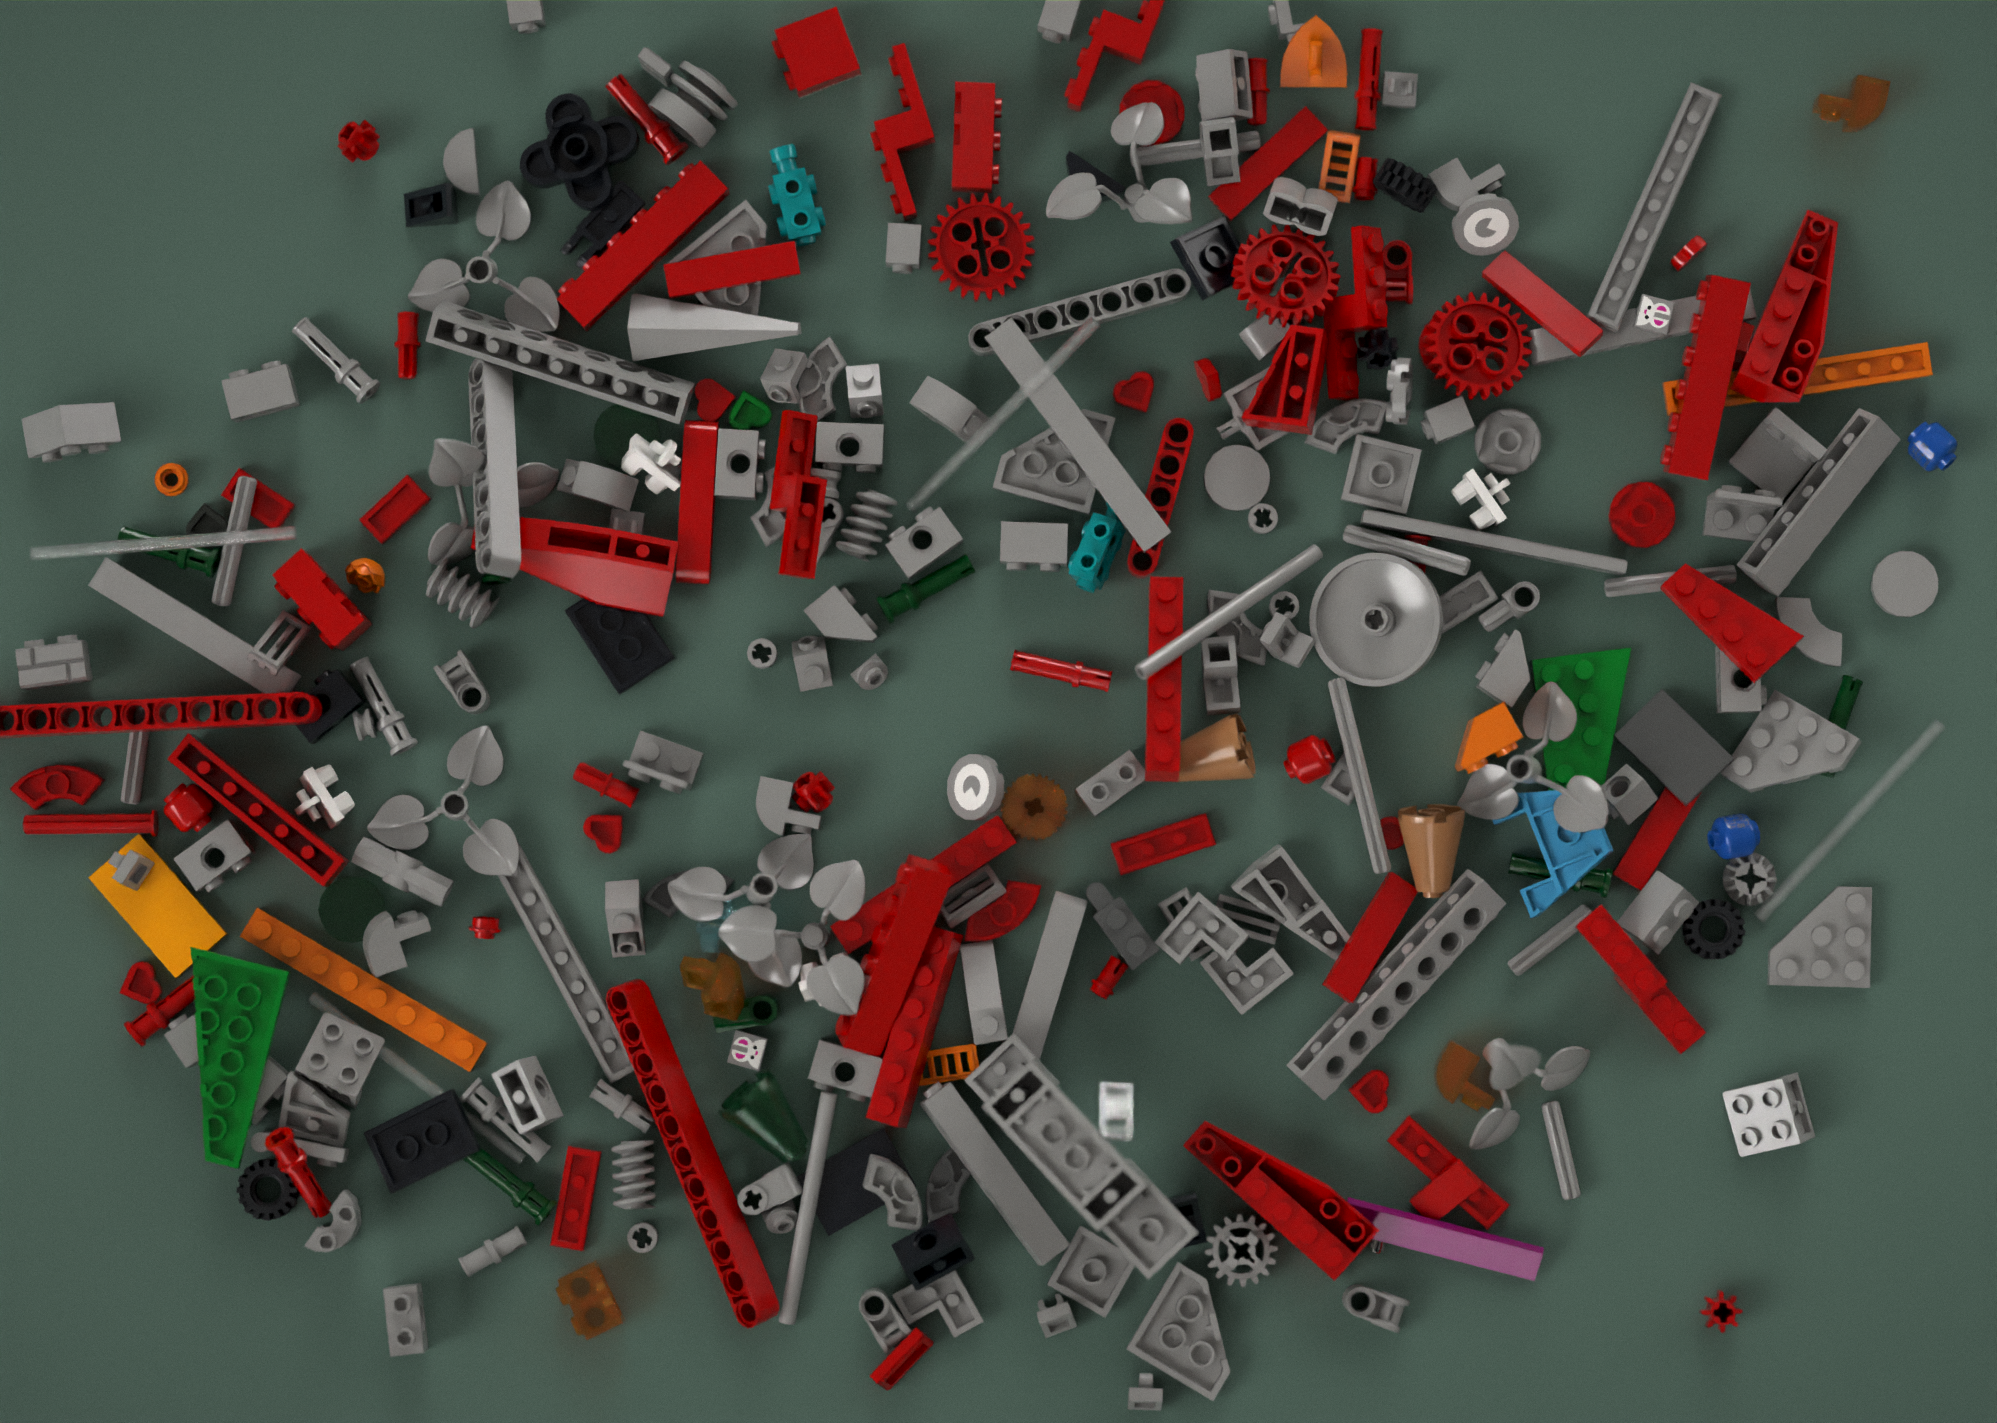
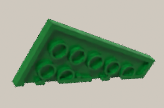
(1595, 687)
(234, 1031)

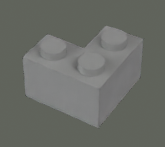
(69, 429)

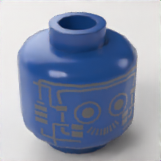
(1932, 446)
(1734, 836)

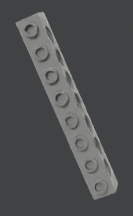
(560, 362)
(1396, 984)

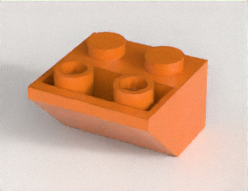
(1487, 734)

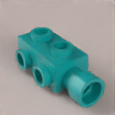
(795, 203)
(1095, 550)

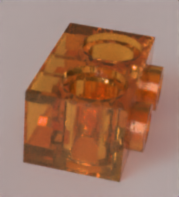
(599, 1297)

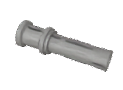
(346, 370)
(394, 720)
(535, 1149)

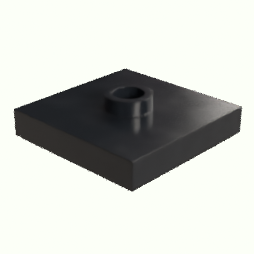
(1208, 256)

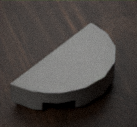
(461, 162)

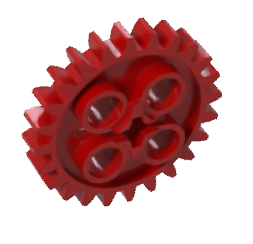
(951, 252)
(1258, 259)
(1476, 375)

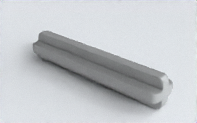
(135, 762)
(1548, 941)
(1560, 1150)

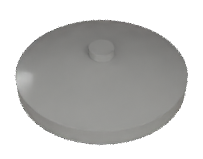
(1376, 619)

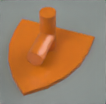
(1314, 58)

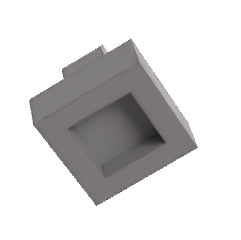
(1399, 90)
(627, 521)
(130, 868)
(1056, 1318)
(1145, 1396)

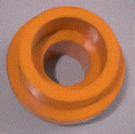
(161, 479)

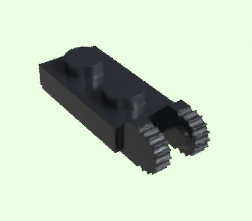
(604, 223)

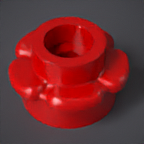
(485, 927)

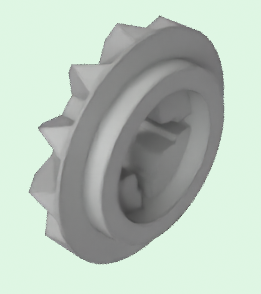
(1760, 890)

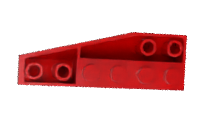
(1793, 318)
(599, 563)
(1288, 1198)

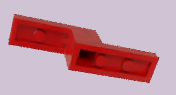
(1115, 36)
(902, 132)
(1355, 312)
(798, 494)
(1640, 979)

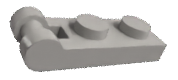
(327, 1154)

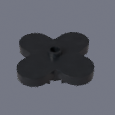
(572, 130)

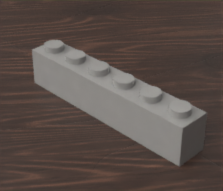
(1818, 502)

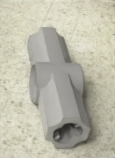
(402, 871)

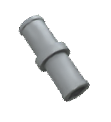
(622, 1106)
(492, 1251)

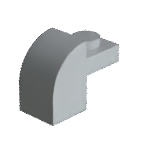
(1220, 151)
(1456, 187)
(948, 408)
(598, 484)
(1220, 675)
(774, 810)
(383, 940)

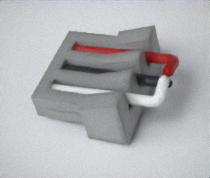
(1377, 1245)

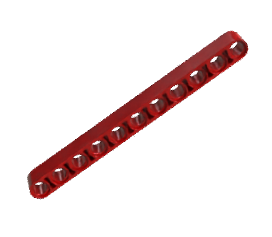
(155, 714)
(692, 1153)

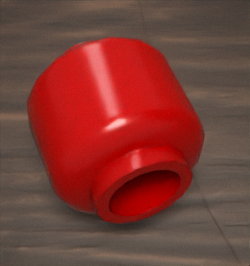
(1309, 759)
(188, 808)

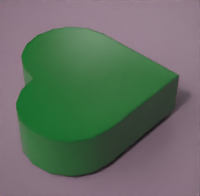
(749, 412)

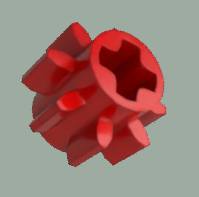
(358, 141)
(813, 792)
(1727, 1318)

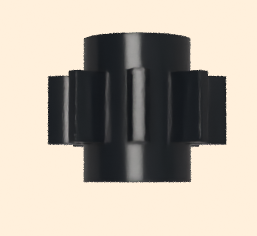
(1377, 349)

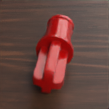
(1259, 90)
(407, 344)
(606, 784)

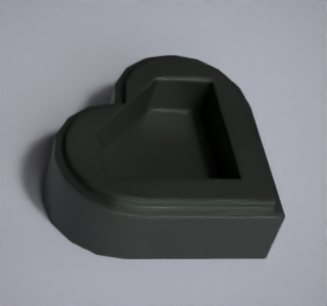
(206, 521)

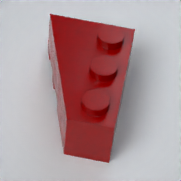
(975, 137)
(1292, 384)
(321, 601)

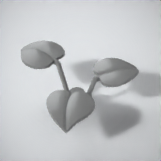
(1165, 202)
(500, 215)
(453, 465)
(1491, 789)
(493, 846)
(781, 862)
(838, 890)
(1509, 1067)

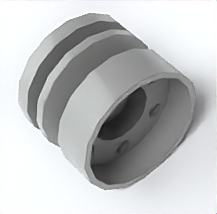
(693, 104)

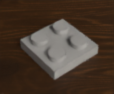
(1381, 474)
(1091, 1271)

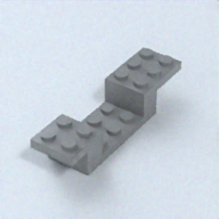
(1078, 1158)

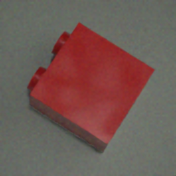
(816, 52)

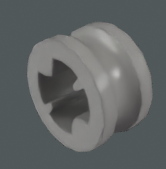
(1273, 517)
(1279, 597)
(766, 644)
(364, 724)
(633, 1242)

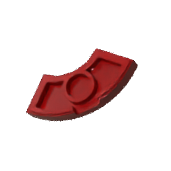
(57, 783)
(1004, 913)

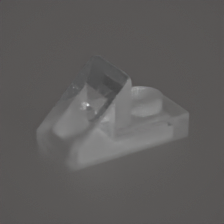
(1116, 1111)

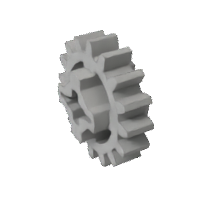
(1230, 1262)

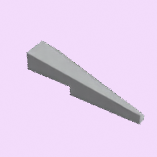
(673, 327)
(1287, 896)

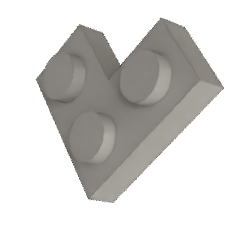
(1200, 922)
(1247, 985)
(945, 1294)

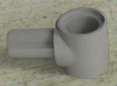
(1508, 607)

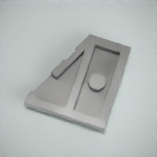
(313, 1113)

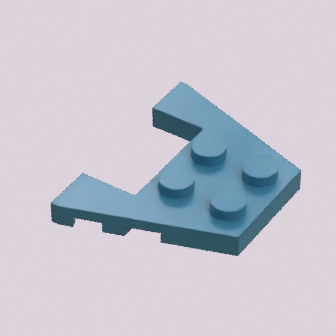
(1565, 852)

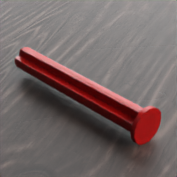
(92, 823)

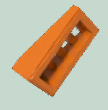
(1346, 138)
(959, 1075)

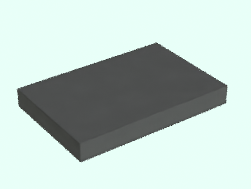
(1674, 747)

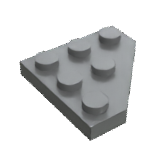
(735, 232)
(1048, 472)
(1788, 746)
(1828, 944)
(1184, 1334)

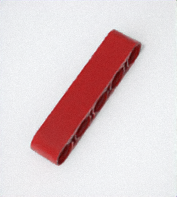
(1164, 482)
(697, 502)

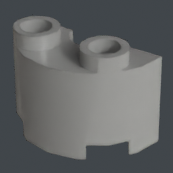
(343, 1228)

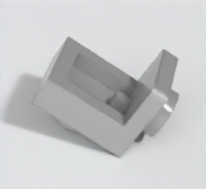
(1280, 15)
(783, 375)
(864, 391)
(1285, 641)
(811, 663)

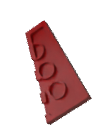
(1734, 625)

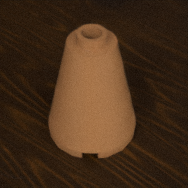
(1217, 753)
(1432, 845)

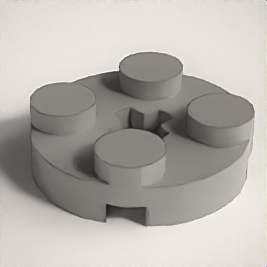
(1401, 382)

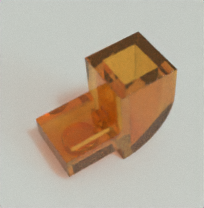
(1864, 104)
(720, 983)
(1451, 1077)

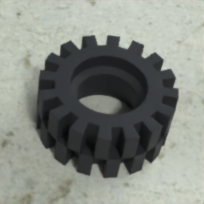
(1405, 185)
(1733, 935)
(253, 1203)

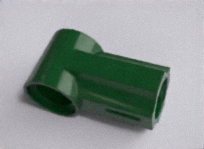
(748, 1015)

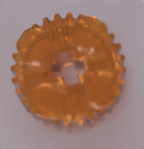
(1027, 789)

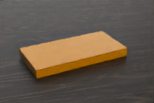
(161, 910)

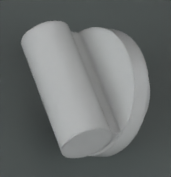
(870, 673)
(781, 1218)

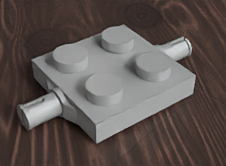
(1239, 400)

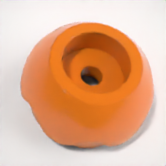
(366, 575)

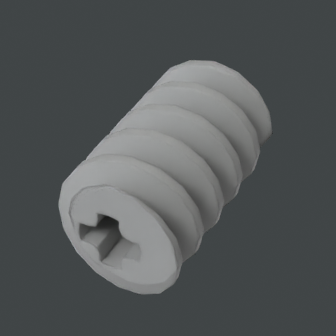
(865, 524)
(460, 594)
(633, 1174)

